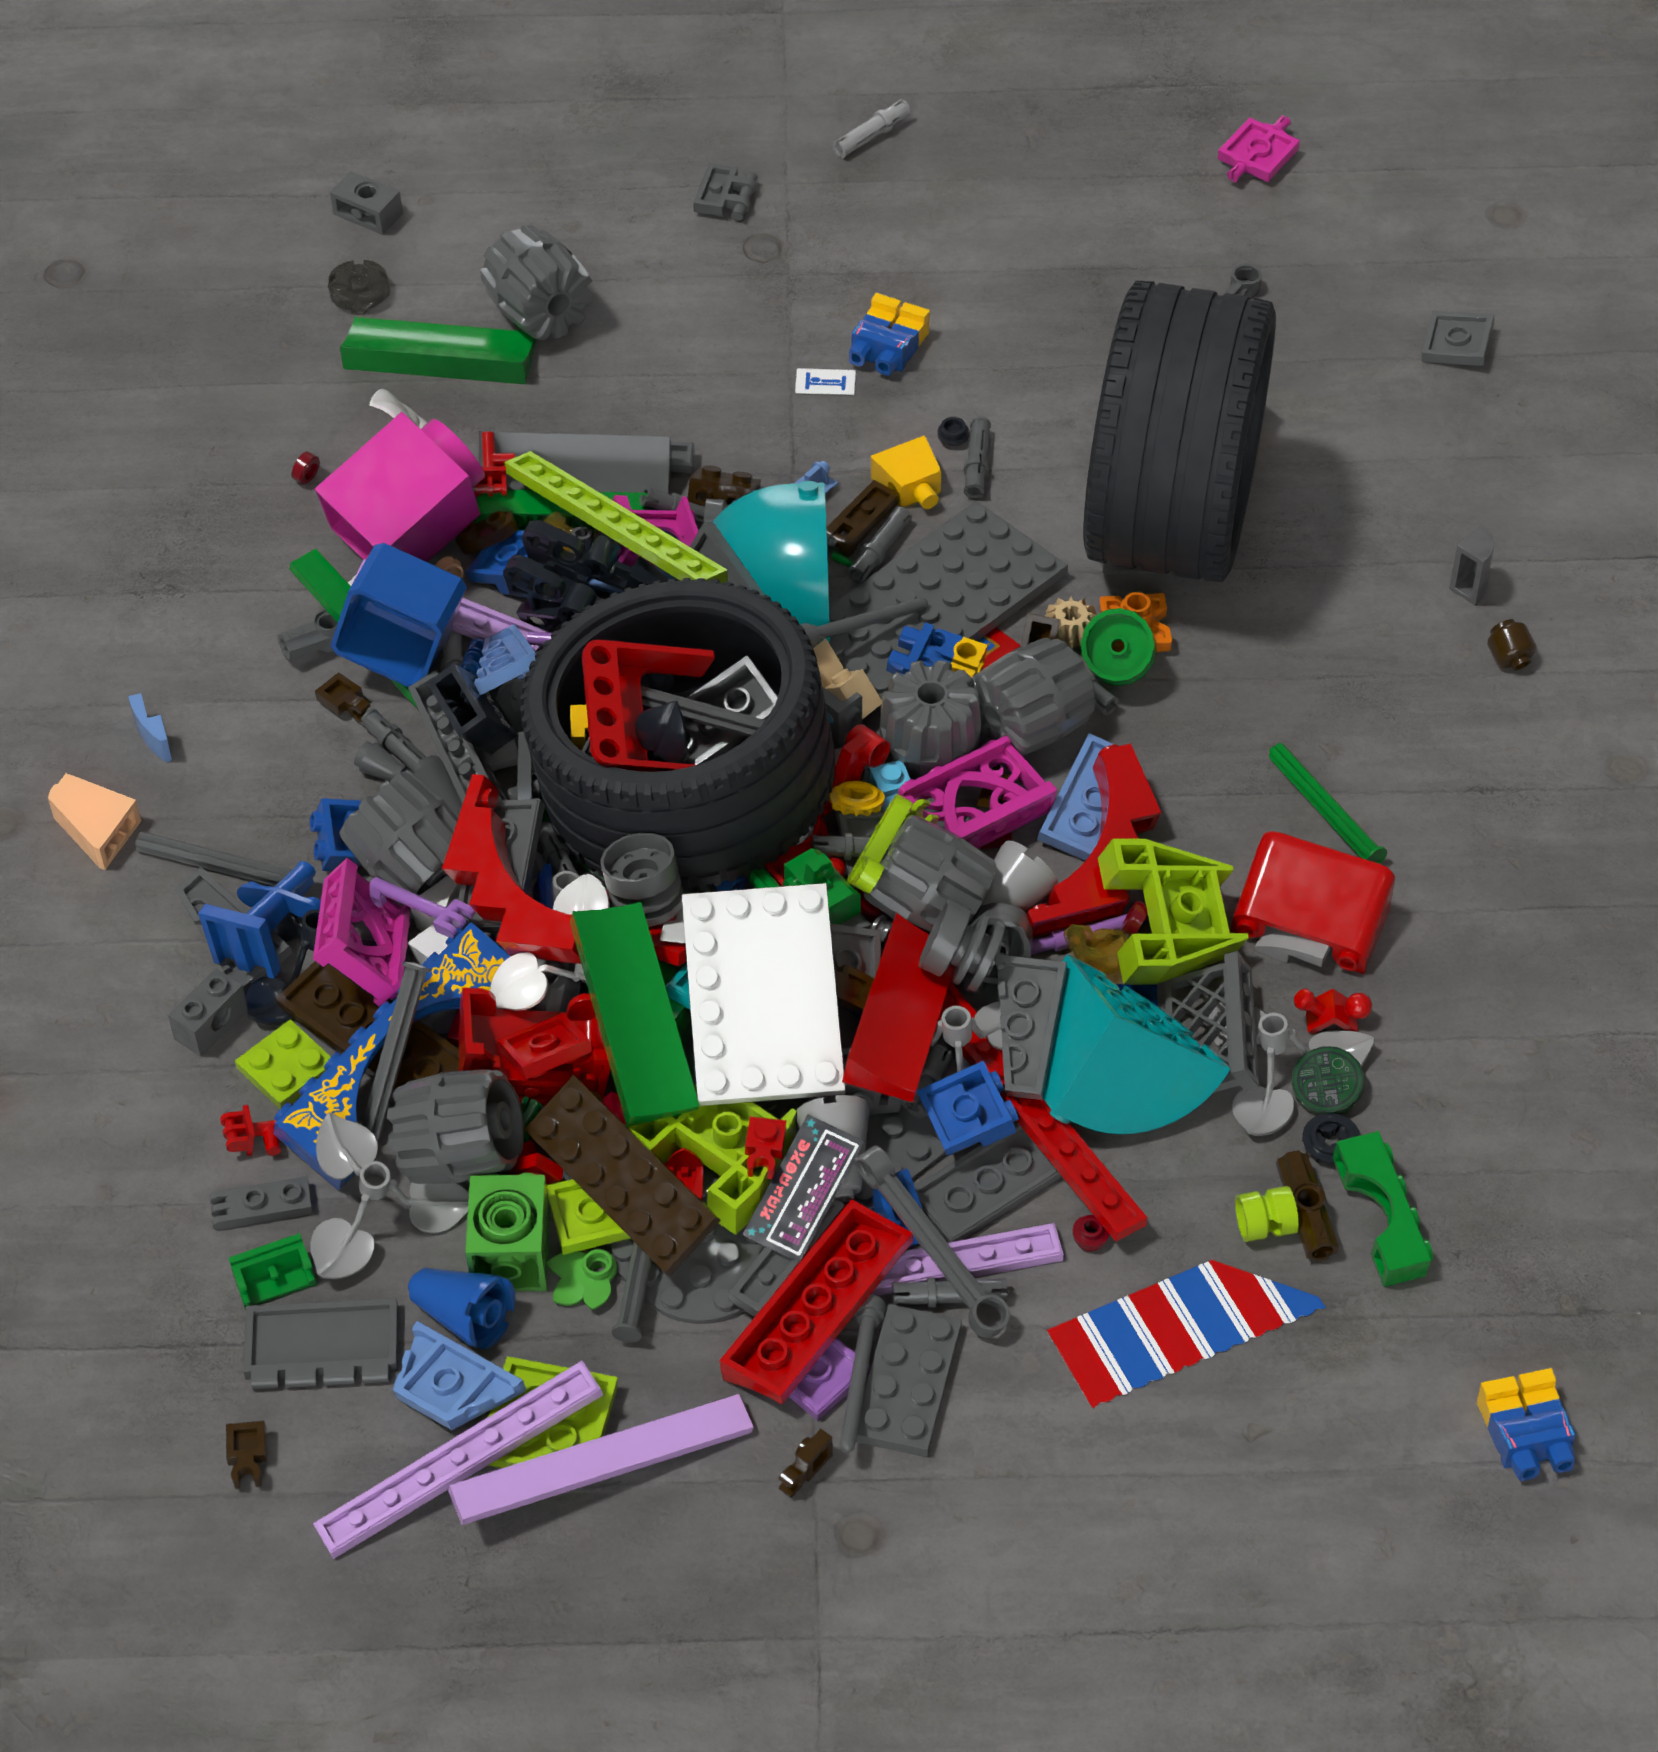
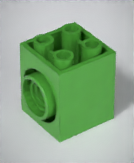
(509, 1229)

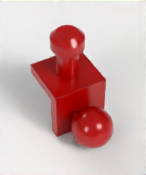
(1332, 1008)

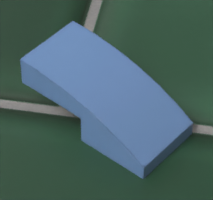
(150, 728)

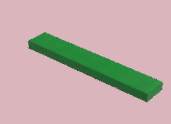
(328, 588)

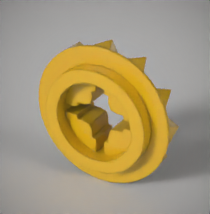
(856, 798)

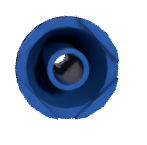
(465, 1303)

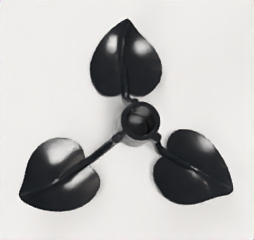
(664, 732)
(263, 992)

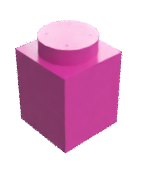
(403, 490)

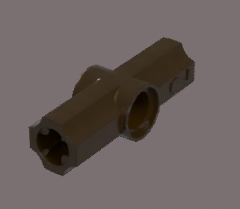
(1313, 1222)

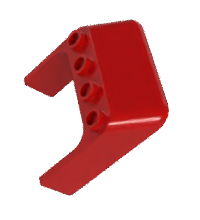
(615, 700)

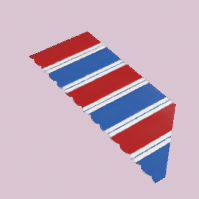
(1173, 1327)

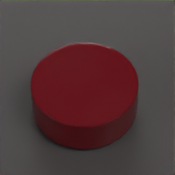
(305, 467)
(1134, 918)

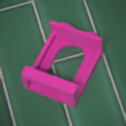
(679, 522)

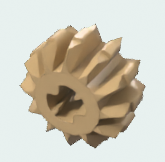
(1073, 620)

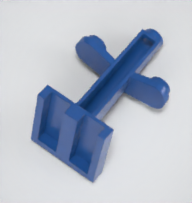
(248, 935)

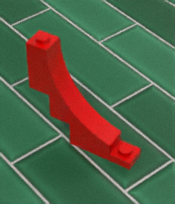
(1126, 809)
(481, 859)

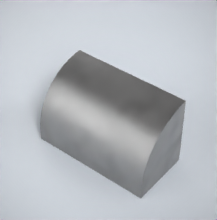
(1472, 565)

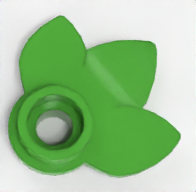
(580, 1281)

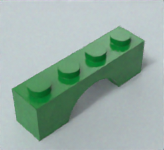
(1368, 1168)

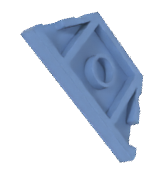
(451, 1380)

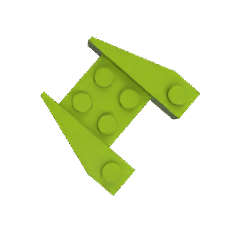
(1181, 907)
(719, 1140)

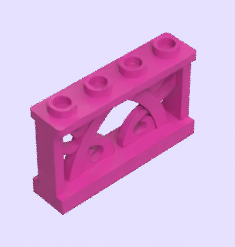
(976, 771)
(338, 943)

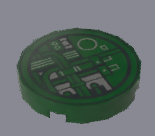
(1327, 1080)

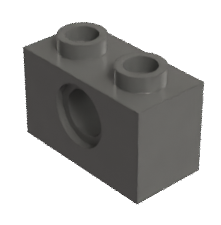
(366, 202)
(208, 1012)

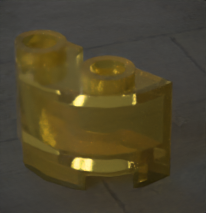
(1096, 948)

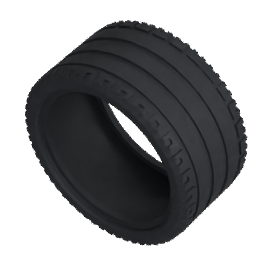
(1178, 430)
(716, 814)

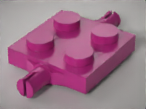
(1259, 149)

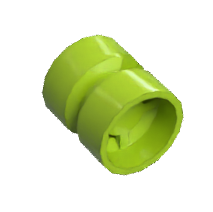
(1268, 1213)

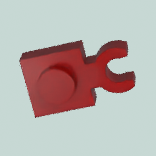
(764, 1143)

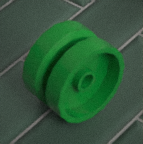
(1118, 667)

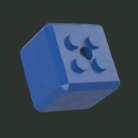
(398, 615)

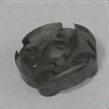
(361, 298)

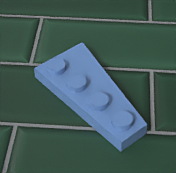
(1077, 813)

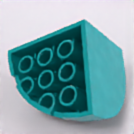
(784, 545)
(1123, 1059)

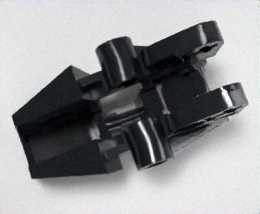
(559, 586)

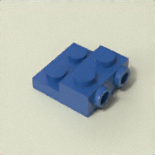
(492, 560)
(327, 822)
(968, 1108)

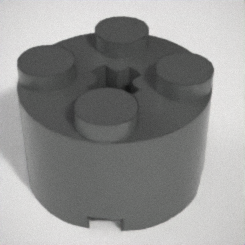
(1017, 935)

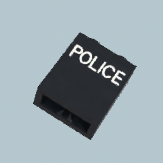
(472, 715)

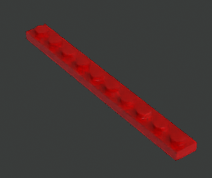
(1059, 1143)

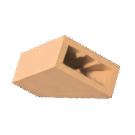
(94, 817)

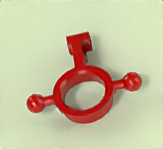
(860, 749)

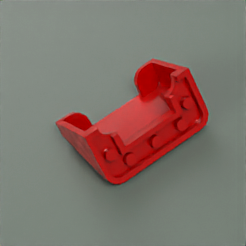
(1316, 897)
(484, 1024)

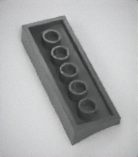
(597, 460)
(738, 690)

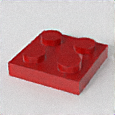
(544, 1046)

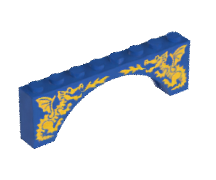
(466, 962)

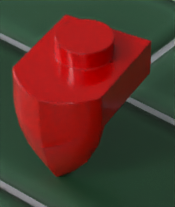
(535, 1163)
(688, 1169)

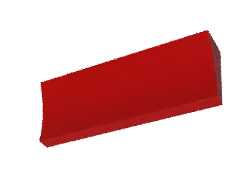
(897, 1017)
(815, 1302)

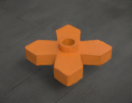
(1149, 607)

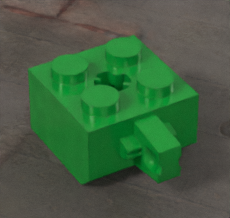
(816, 868)

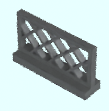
(1237, 1018)

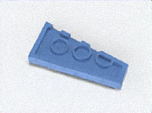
(505, 657)

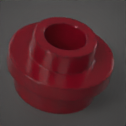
(1087, 1240)

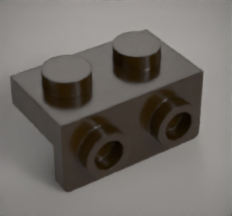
(713, 484)

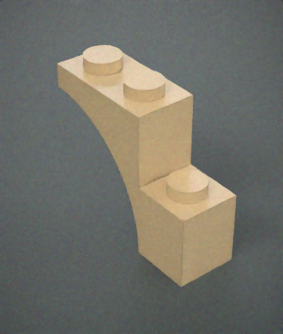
(842, 681)

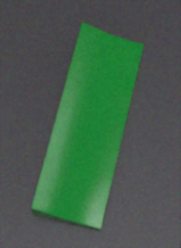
(438, 350)
(634, 1013)

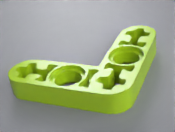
(868, 867)

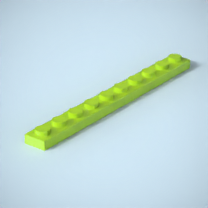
(613, 519)

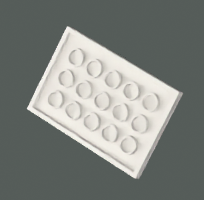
(762, 994)

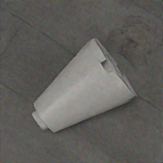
(1019, 878)
(850, 1116)

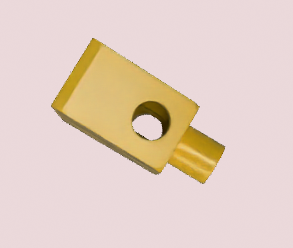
(909, 471)

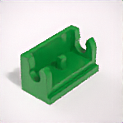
(272, 1271)

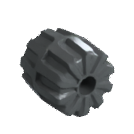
(536, 282)
(1035, 695)
(930, 717)
(402, 833)
(928, 868)
(456, 1126)

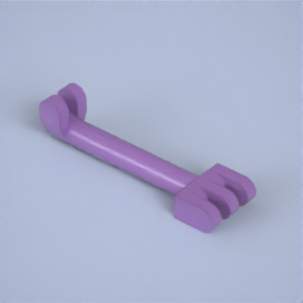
(445, 917)

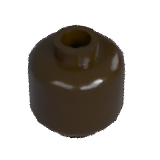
(1511, 644)

